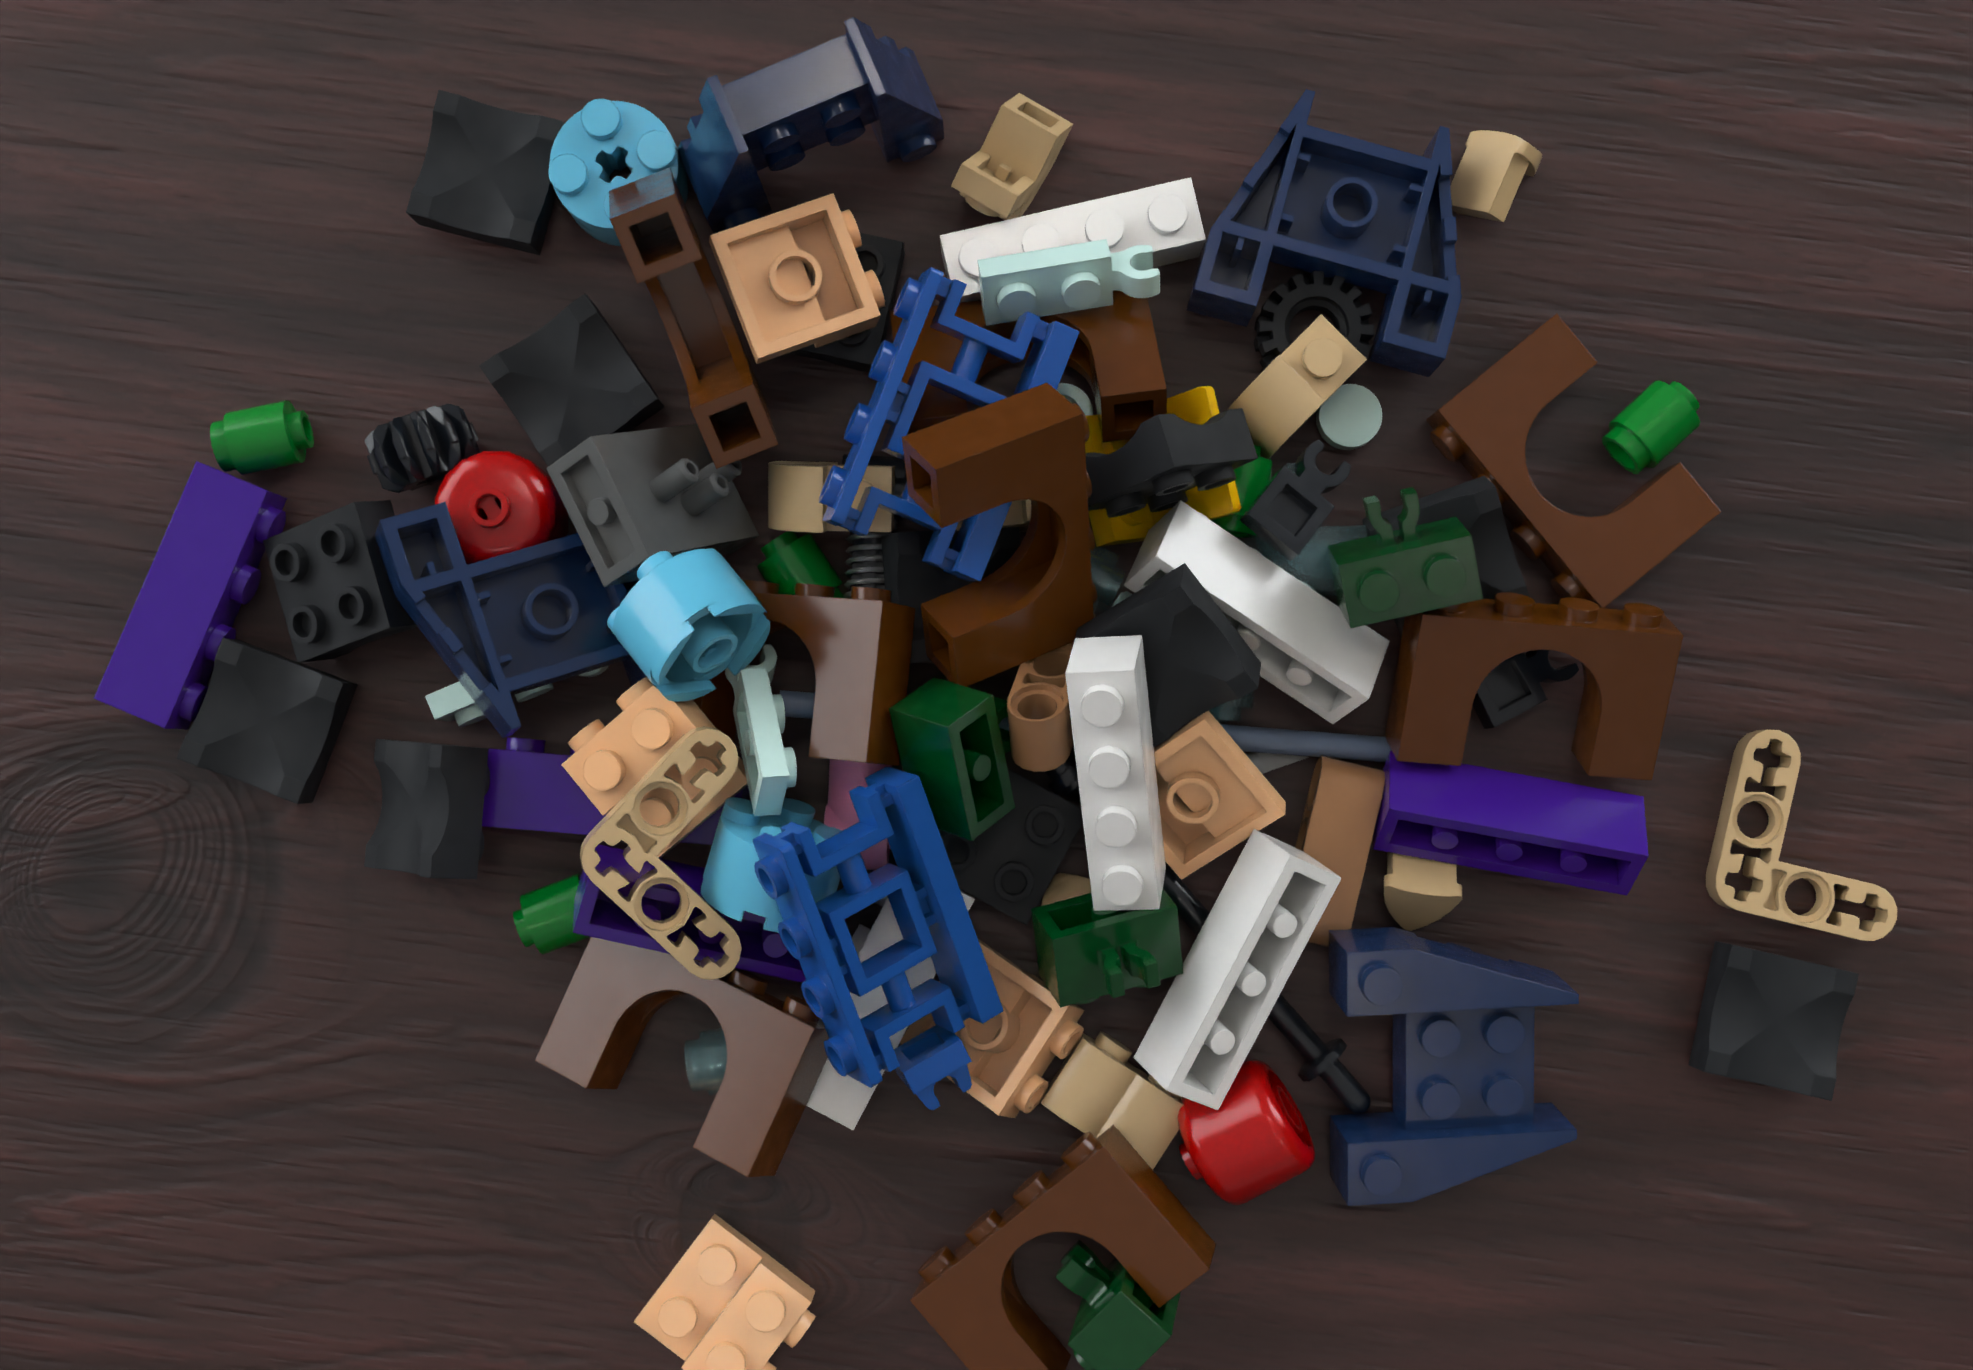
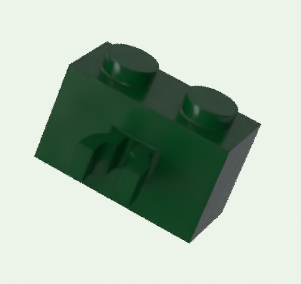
(1404, 568)
(958, 752)
(1104, 951)
(1116, 1318)

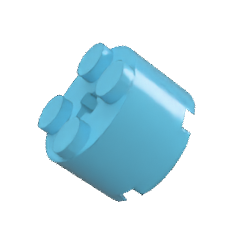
(602, 140)
(689, 622)
(730, 873)

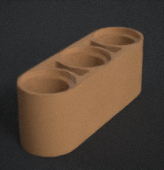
(1040, 712)
(1339, 833)

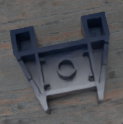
(800, 105)
(1346, 212)
(503, 618)
(1456, 1065)

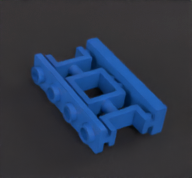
(897, 403)
(926, 910)

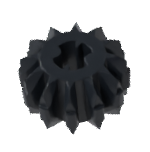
(420, 447)

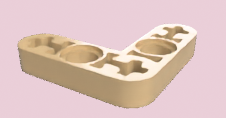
(648, 841)
(1768, 874)

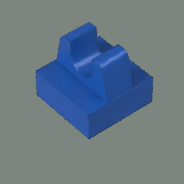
(930, 1059)

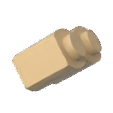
(1104, 1089)

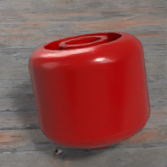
(501, 504)
(1251, 1139)

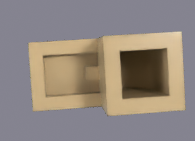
(1012, 159)
(1297, 384)
(796, 490)

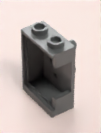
(650, 496)

